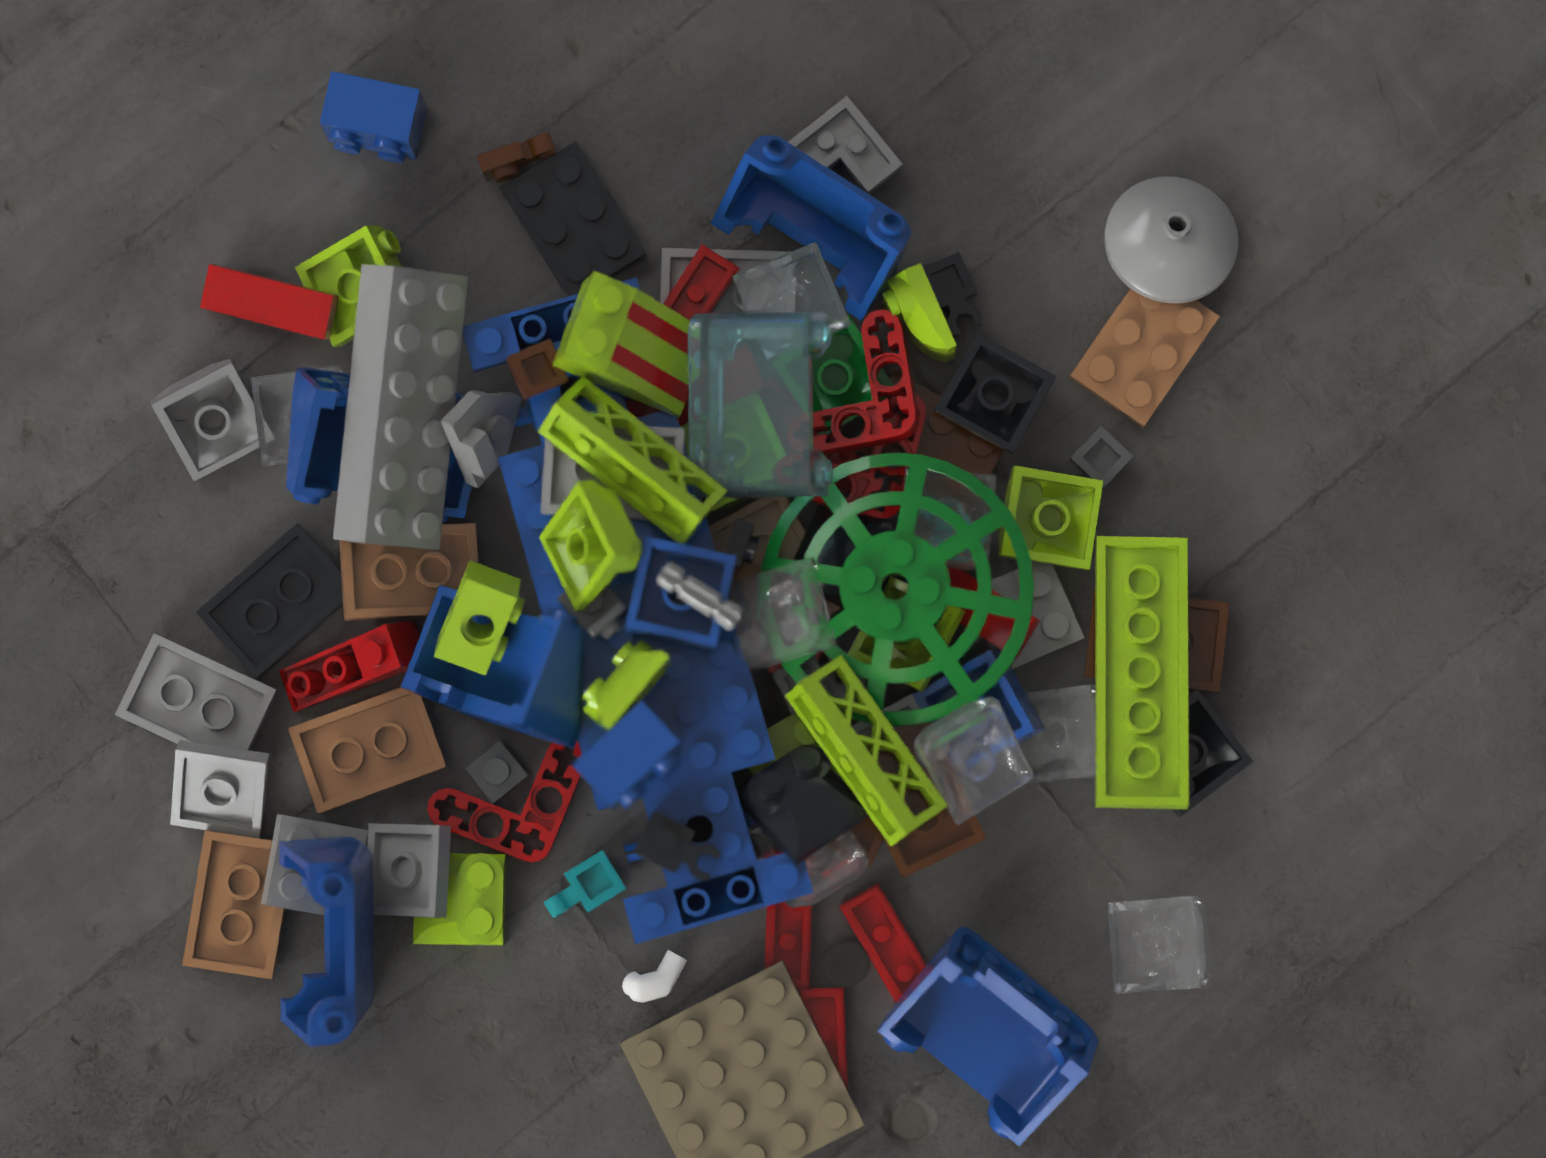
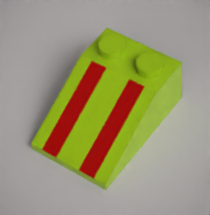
(627, 344)

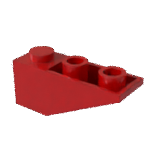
(351, 665)

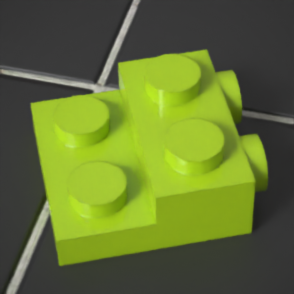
(339, 272)

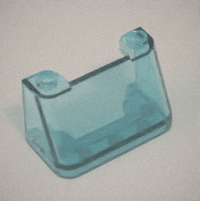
(756, 403)

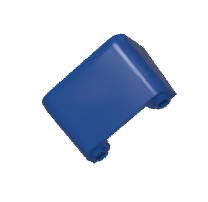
(817, 205)
(318, 436)
(529, 691)
(340, 880)
(993, 1032)

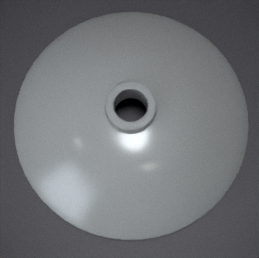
(1167, 262)

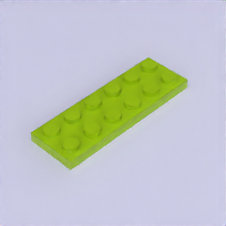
(1141, 672)

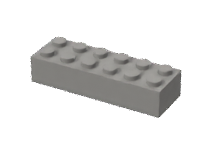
(395, 406)

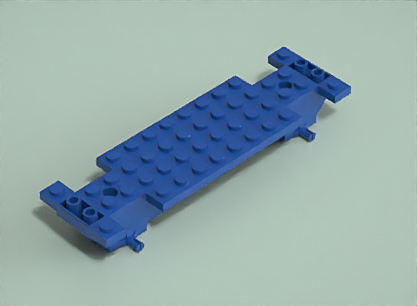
(700, 698)

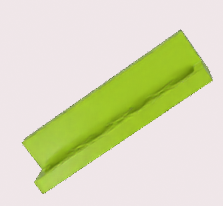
(627, 465)
(854, 761)

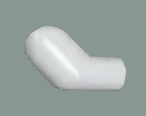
(654, 984)

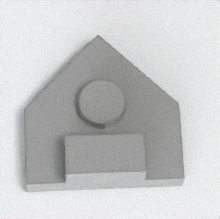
(481, 432)

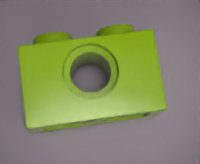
(479, 593)

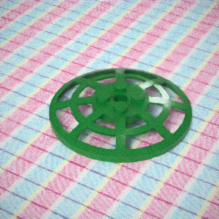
(927, 578)

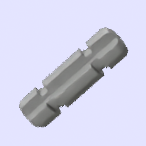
(699, 596)

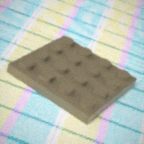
(744, 1075)

